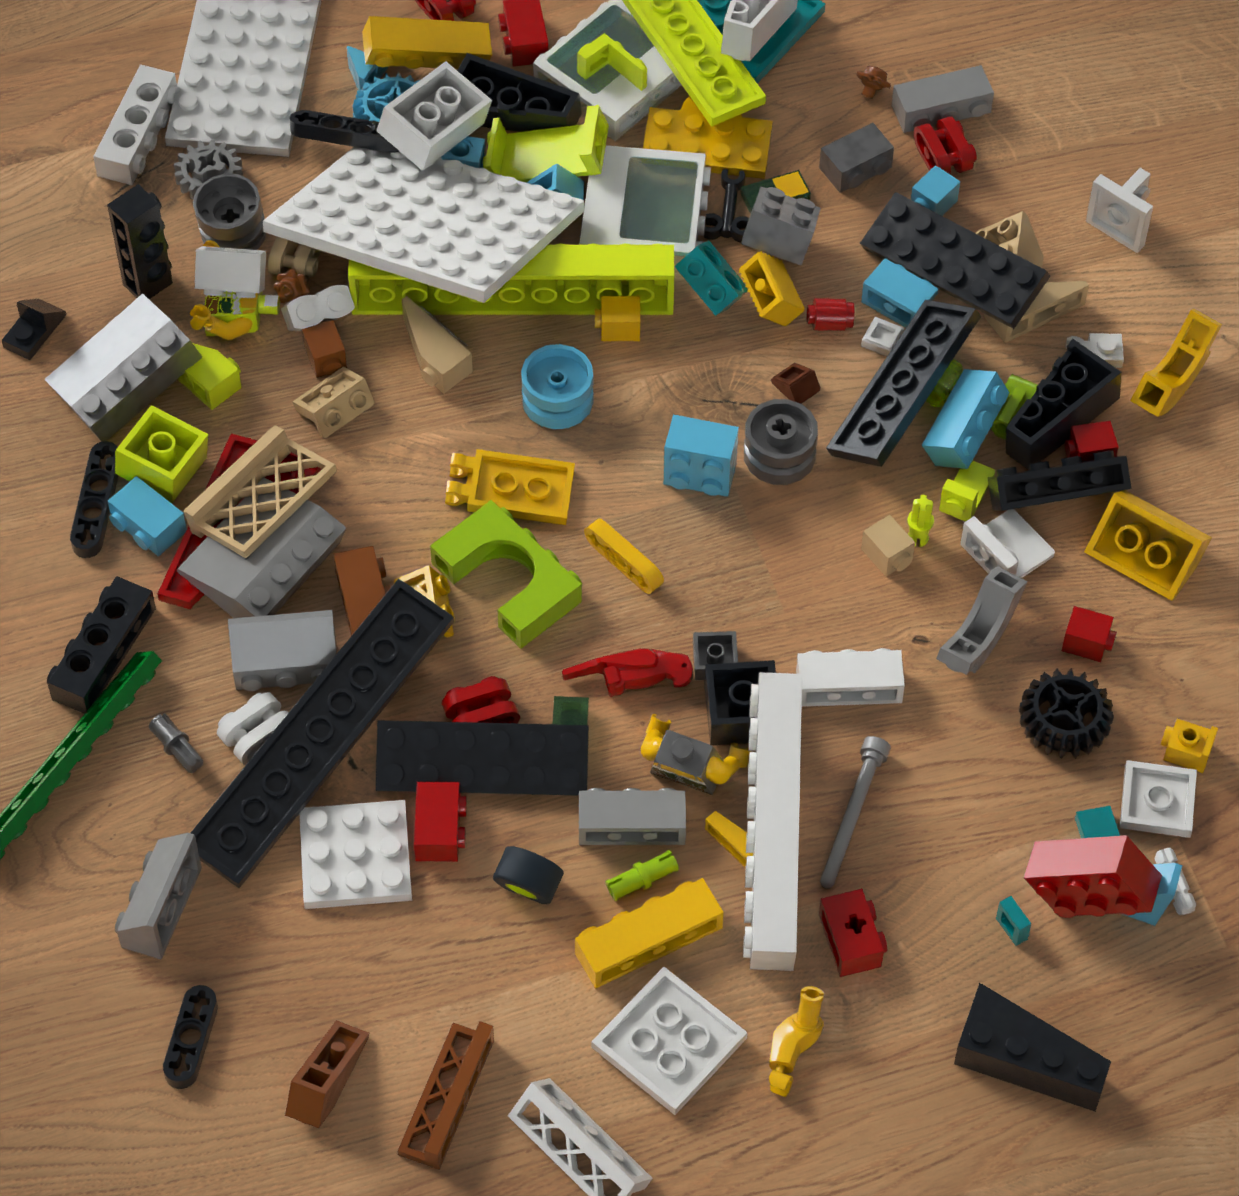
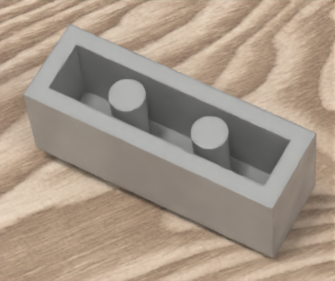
(952, 94)
(632, 817)

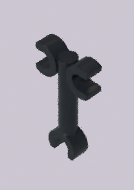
(727, 225)

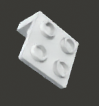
(1005, 543)

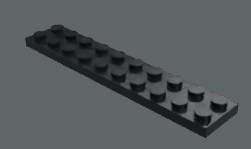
(319, 732)

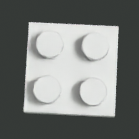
(1158, 799)

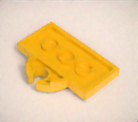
(730, 145)

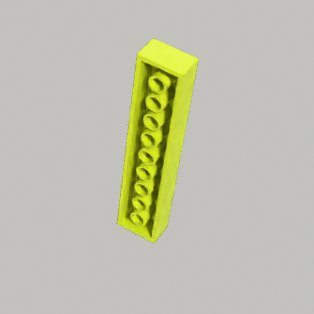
(555, 282)

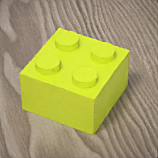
(161, 452)

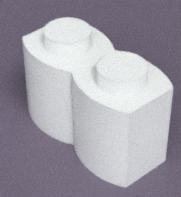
(312, 309)

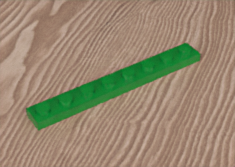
(75, 746)

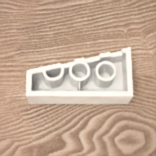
(752, 24)

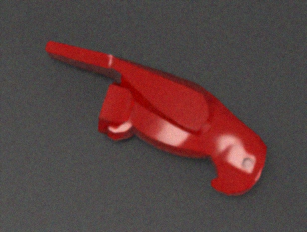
(636, 669)

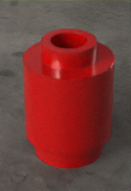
(830, 314)

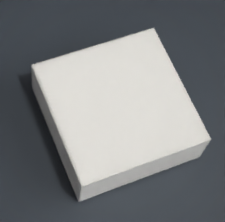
(881, 336)

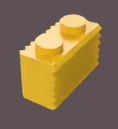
(771, 289)

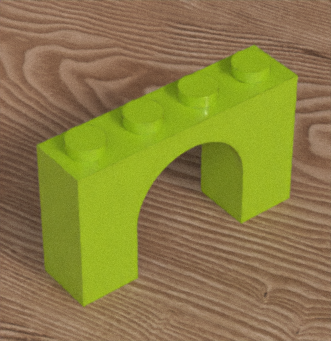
(494, 535)

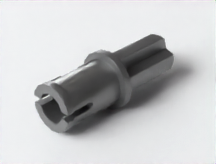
(175, 742)

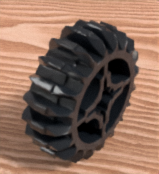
(1069, 702)

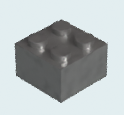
(781, 225)

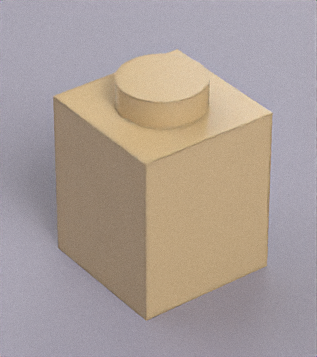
(888, 546)

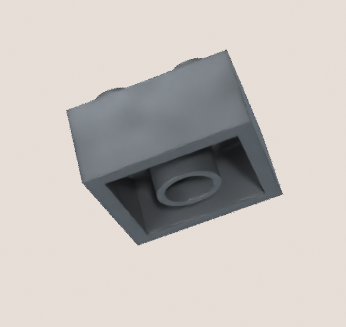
(713, 649)

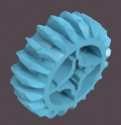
(375, 96)

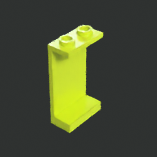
(530, 153)

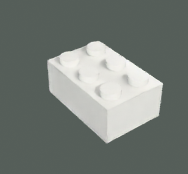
(434, 115)

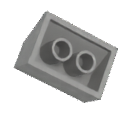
(281, 649)
(159, 895)

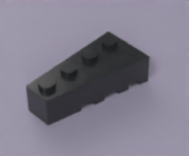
(521, 99)
(1070, 396)
(1029, 1052)

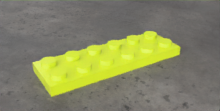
(693, 52)

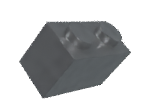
(856, 157)

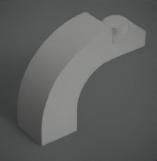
(985, 622)

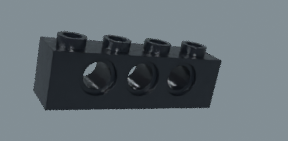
(140, 242)
(82, 689)

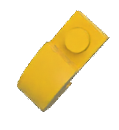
(1173, 376)

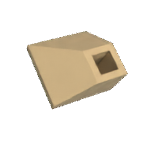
(1015, 236)

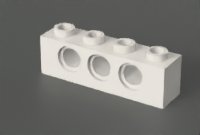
(136, 125)

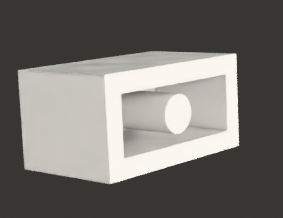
(230, 270)

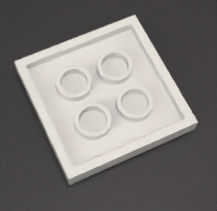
(355, 854)
(669, 1040)

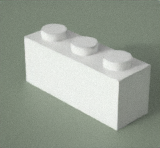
(851, 677)

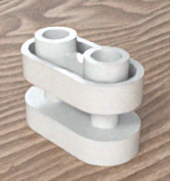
(251, 725)

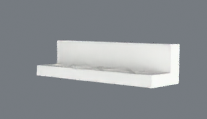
(583, 1132)

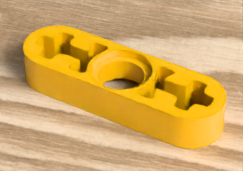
(624, 556)

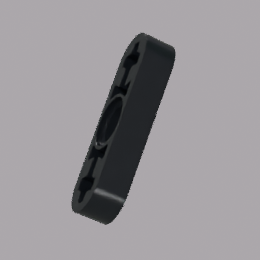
(196, 1051)

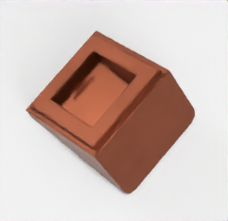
(797, 383)

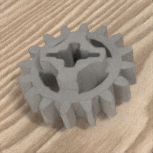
(203, 164)

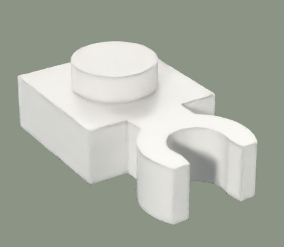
(1106, 346)

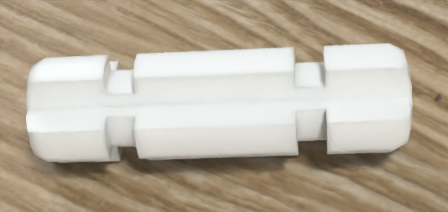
(1184, 901)

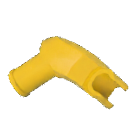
(793, 1038)

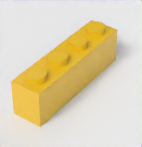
(423, 42)
(648, 932)

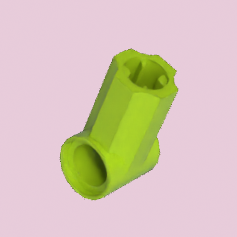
(1020, 391)

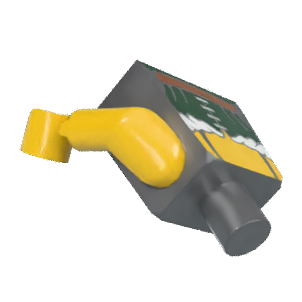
(688, 759)

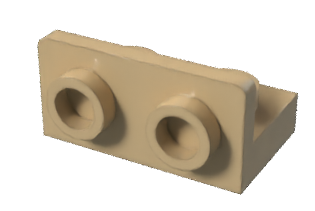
(335, 401)

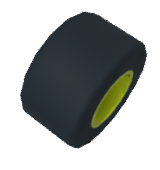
(528, 874)

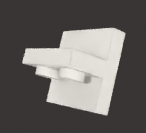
(1122, 210)

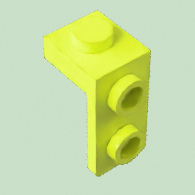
(606, 51)
(965, 493)

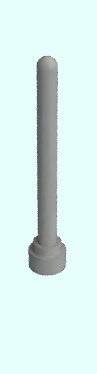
(874, 753)

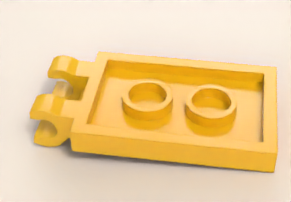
(522, 484)

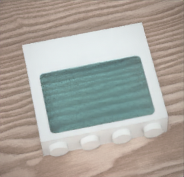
(617, 97)
(647, 199)

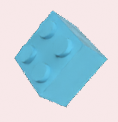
(700, 455)

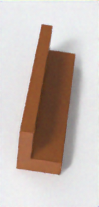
(454, 1098)

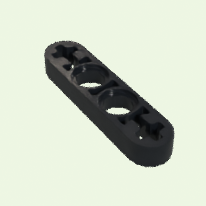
(339, 130)
(94, 499)

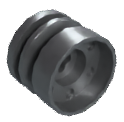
(230, 212)

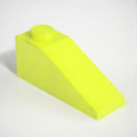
(212, 377)

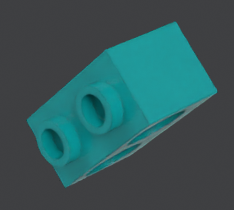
(712, 277)

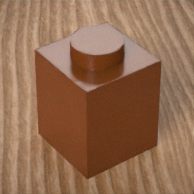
(324, 348)

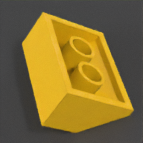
(1147, 544)

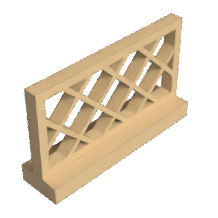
(241, 481)

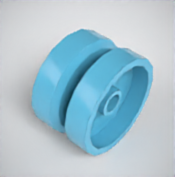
(557, 386)

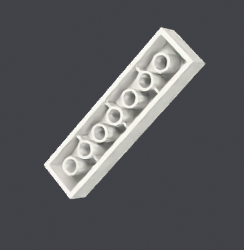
(775, 828)

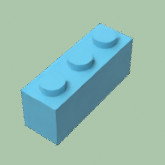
(965, 418)

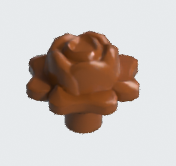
(873, 80)
(291, 286)

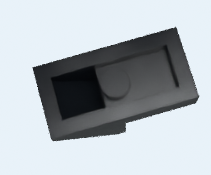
(33, 327)

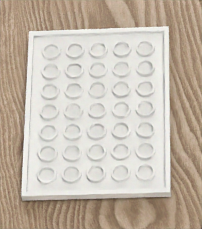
(433, 225)

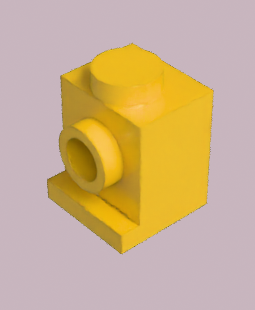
(1188, 744)

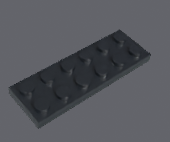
(955, 260)
(903, 382)
(483, 756)

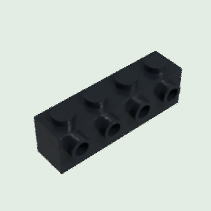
(1059, 483)

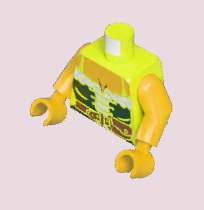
(231, 315)

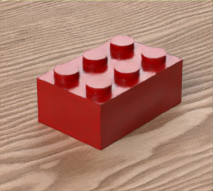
(1093, 876)

